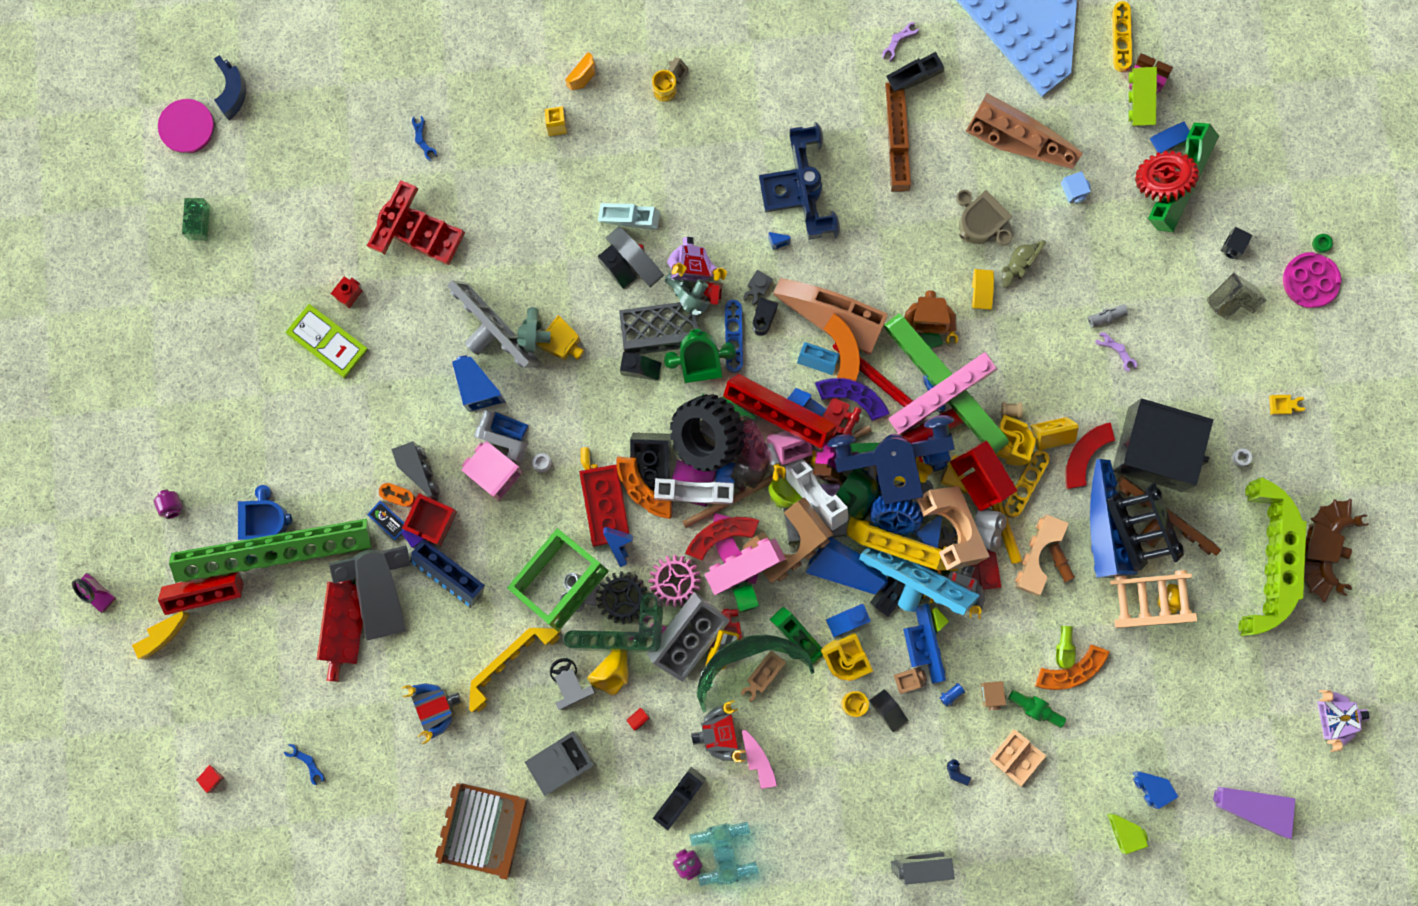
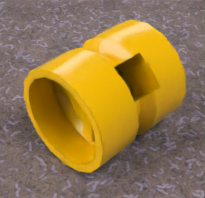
(664, 85)
(855, 704)

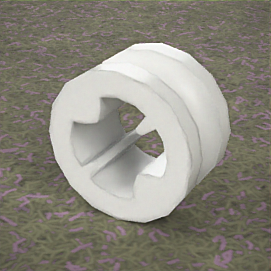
(1243, 452)

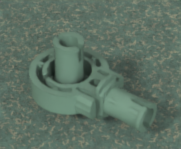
(691, 298)
(528, 332)

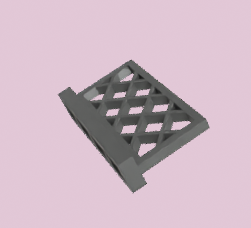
(656, 343)

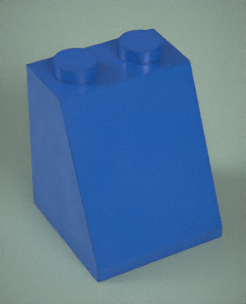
(474, 385)

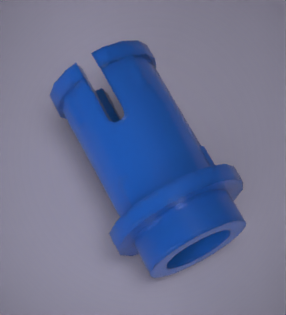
(952, 694)

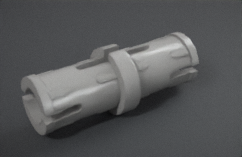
(1107, 315)

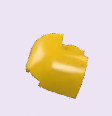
(1021, 441)
(846, 658)

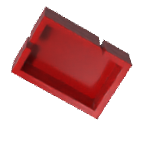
(989, 481)

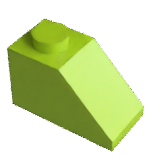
(1128, 835)

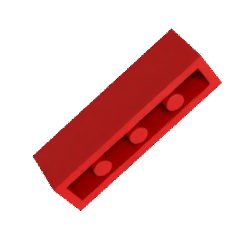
(200, 592)

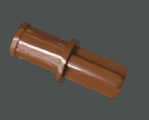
(1061, 562)

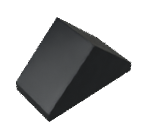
(888, 710)

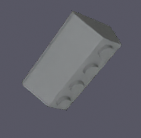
(688, 637)

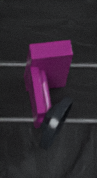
(93, 592)

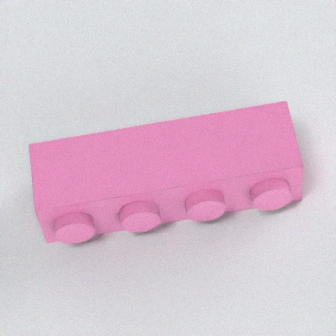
(744, 566)

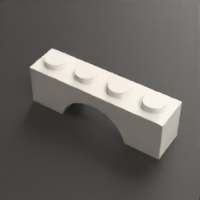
(693, 492)
(829, 508)

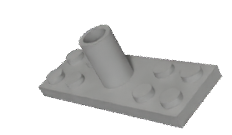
(491, 327)

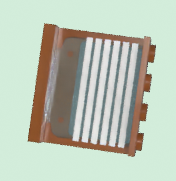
(481, 829)

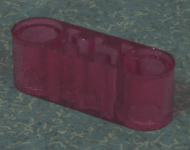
(755, 447)

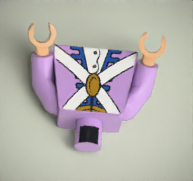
(1340, 718)

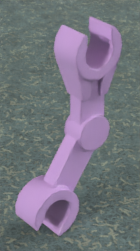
(906, 32)
(1119, 348)

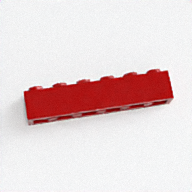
(779, 411)

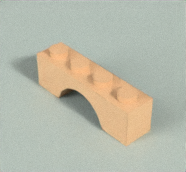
(1032, 577)

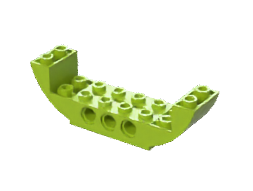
(1284, 555)

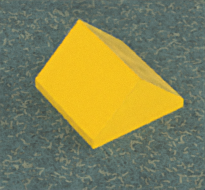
(1054, 433)

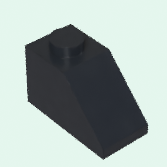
(617, 266)
(640, 366)

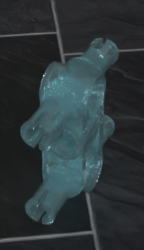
(723, 854)

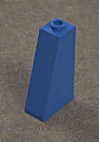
(842, 565)

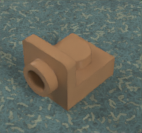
(910, 679)

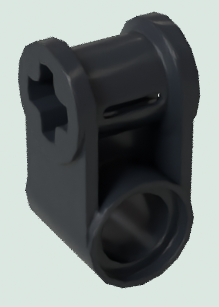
(764, 313)

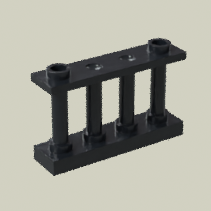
(1132, 540)

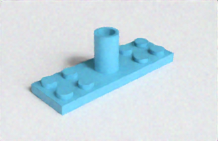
(920, 581)

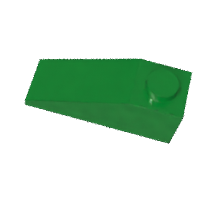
(796, 633)

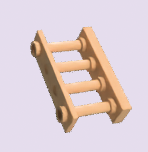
(1165, 615)

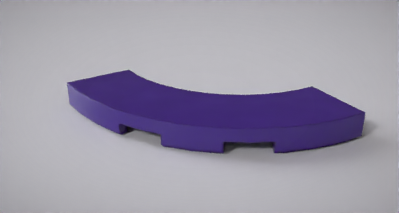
(854, 391)

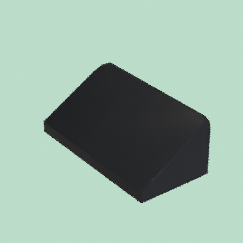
(887, 599)

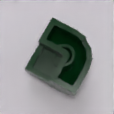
(858, 493)

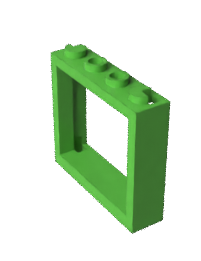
(574, 596)

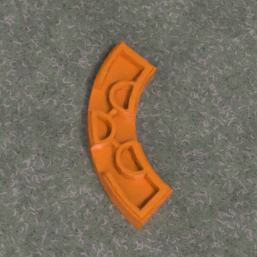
(847, 346)
(638, 490)
(1077, 674)

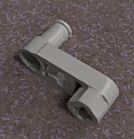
(516, 448)

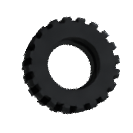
(723, 421)

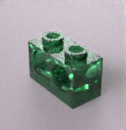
(196, 219)

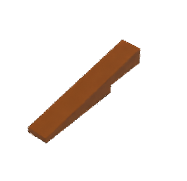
(897, 140)

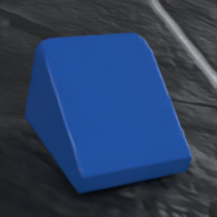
(778, 240)

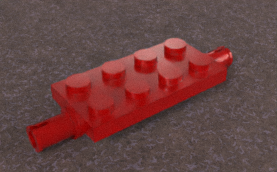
(340, 627)

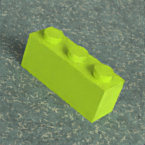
(1142, 96)

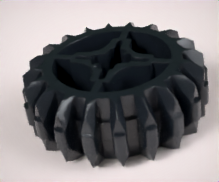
(608, 588)

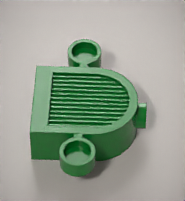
(699, 357)

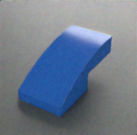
(1170, 137)

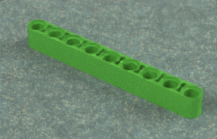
(934, 368)

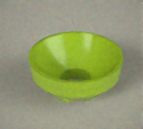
(783, 493)

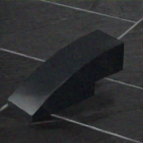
(915, 72)
(679, 798)

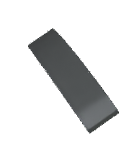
(635, 256)

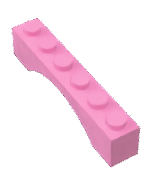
(942, 393)

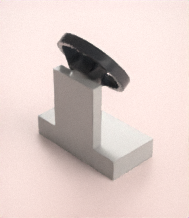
(569, 684)

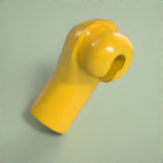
(585, 458)

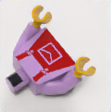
(693, 263)

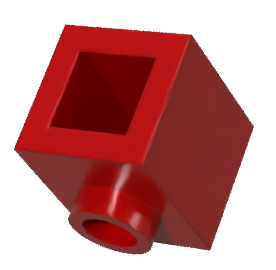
(347, 291)

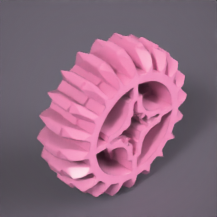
(658, 586)

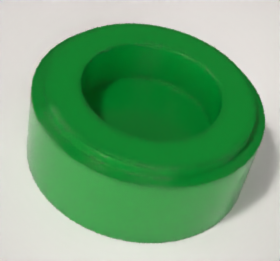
(1322, 243)

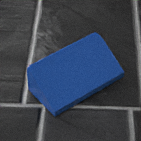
(508, 427)

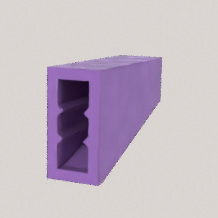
(1264, 810)

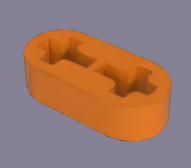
(398, 490)

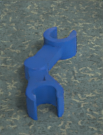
(419, 138)
(309, 760)

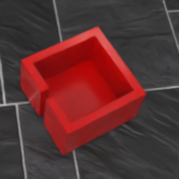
(429, 519)

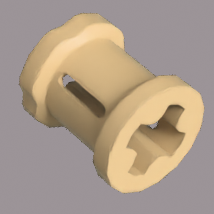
(1012, 410)

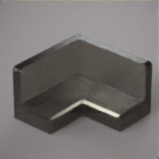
(1234, 294)

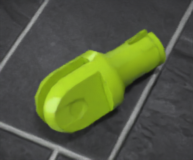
(1065, 649)

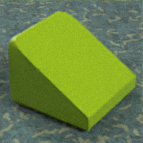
(939, 619)

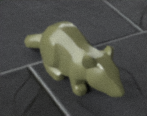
(1022, 257)

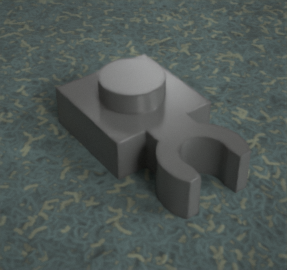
(758, 284)

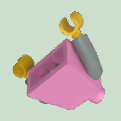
(786, 449)

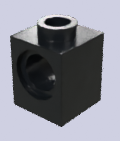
(1236, 243)

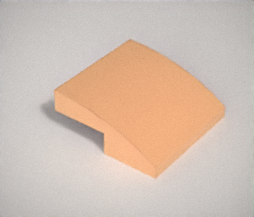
(1017, 758)

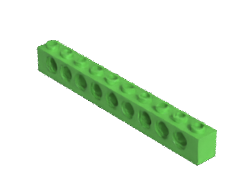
(181, 561)

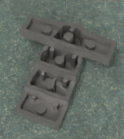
(375, 588)

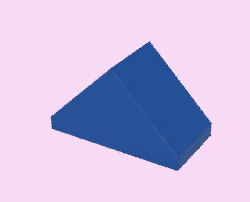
(930, 533)

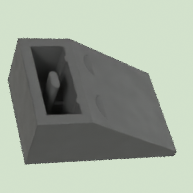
(411, 461)
(559, 763)

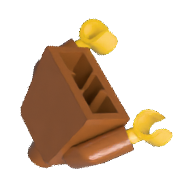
(932, 316)

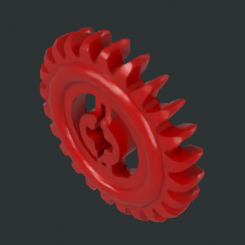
(1170, 181)

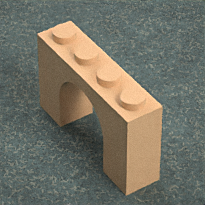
(951, 504)

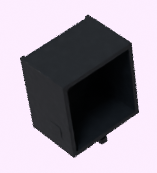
(1163, 445)

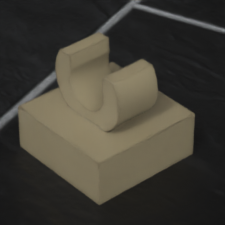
(678, 68)

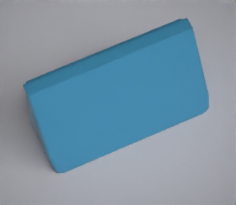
(818, 358)

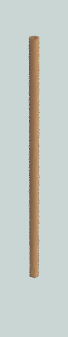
(765, 482)

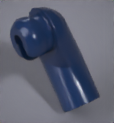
(955, 773)

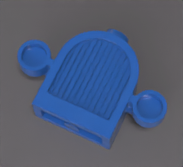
(261, 516)

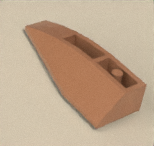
(1020, 134)
(819, 305)

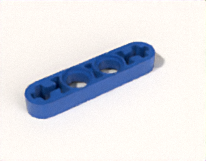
(734, 336)

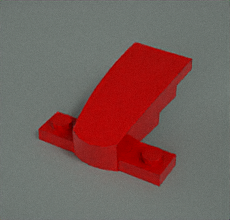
(414, 228)

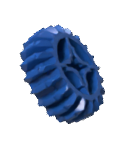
(897, 517)

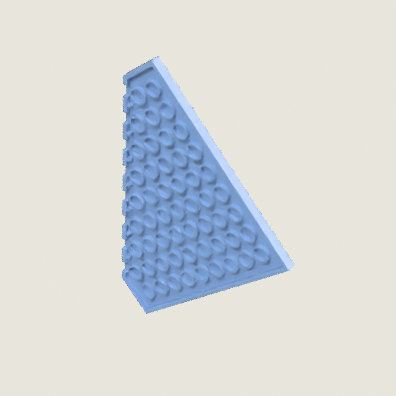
(1031, 34)

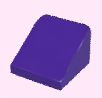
(412, 539)

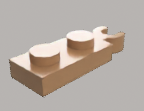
(764, 674)

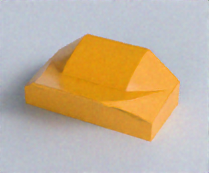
(581, 73)

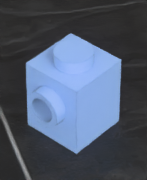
(1076, 187)

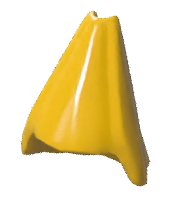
(610, 673)

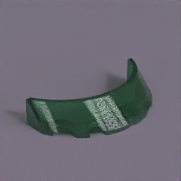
(742, 649)

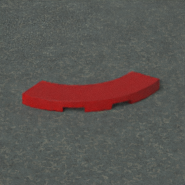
(1081, 453)
(719, 531)

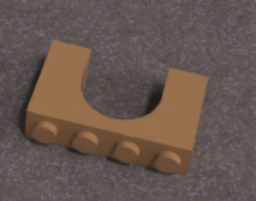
(812, 534)

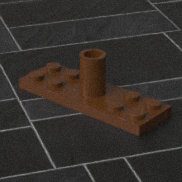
(1188, 531)

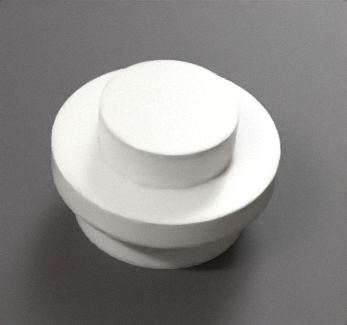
(542, 462)

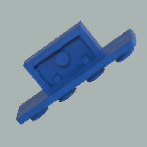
(923, 644)

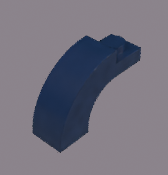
(235, 89)

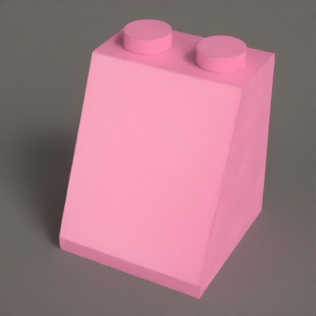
(491, 470)

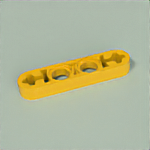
(1122, 36)
(1025, 483)

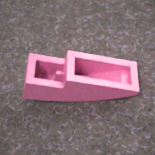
(758, 760)

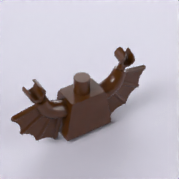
(1325, 547)

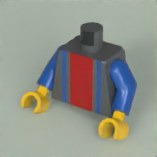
(433, 708)

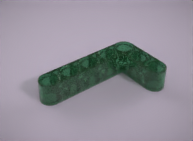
(621, 638)

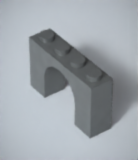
(923, 867)

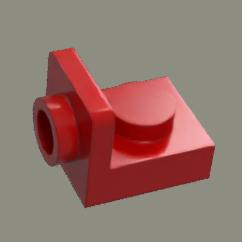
(714, 292)

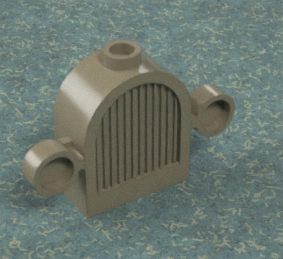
(983, 219)

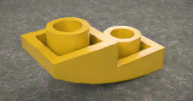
(983, 289)

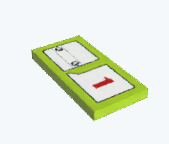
(326, 341)

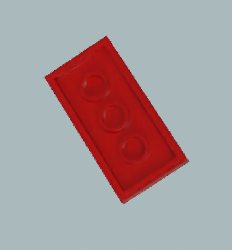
(603, 502)

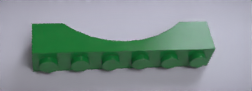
(1199, 147)

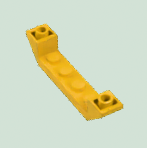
(895, 544)
(477, 697)

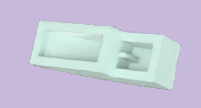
(629, 215)

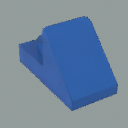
(804, 399)
(616, 540)

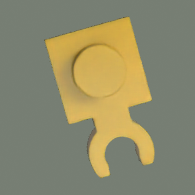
(1284, 405)

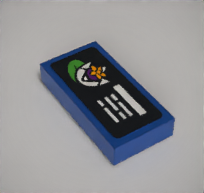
(387, 520)

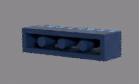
(447, 573)

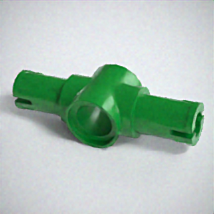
(1037, 708)

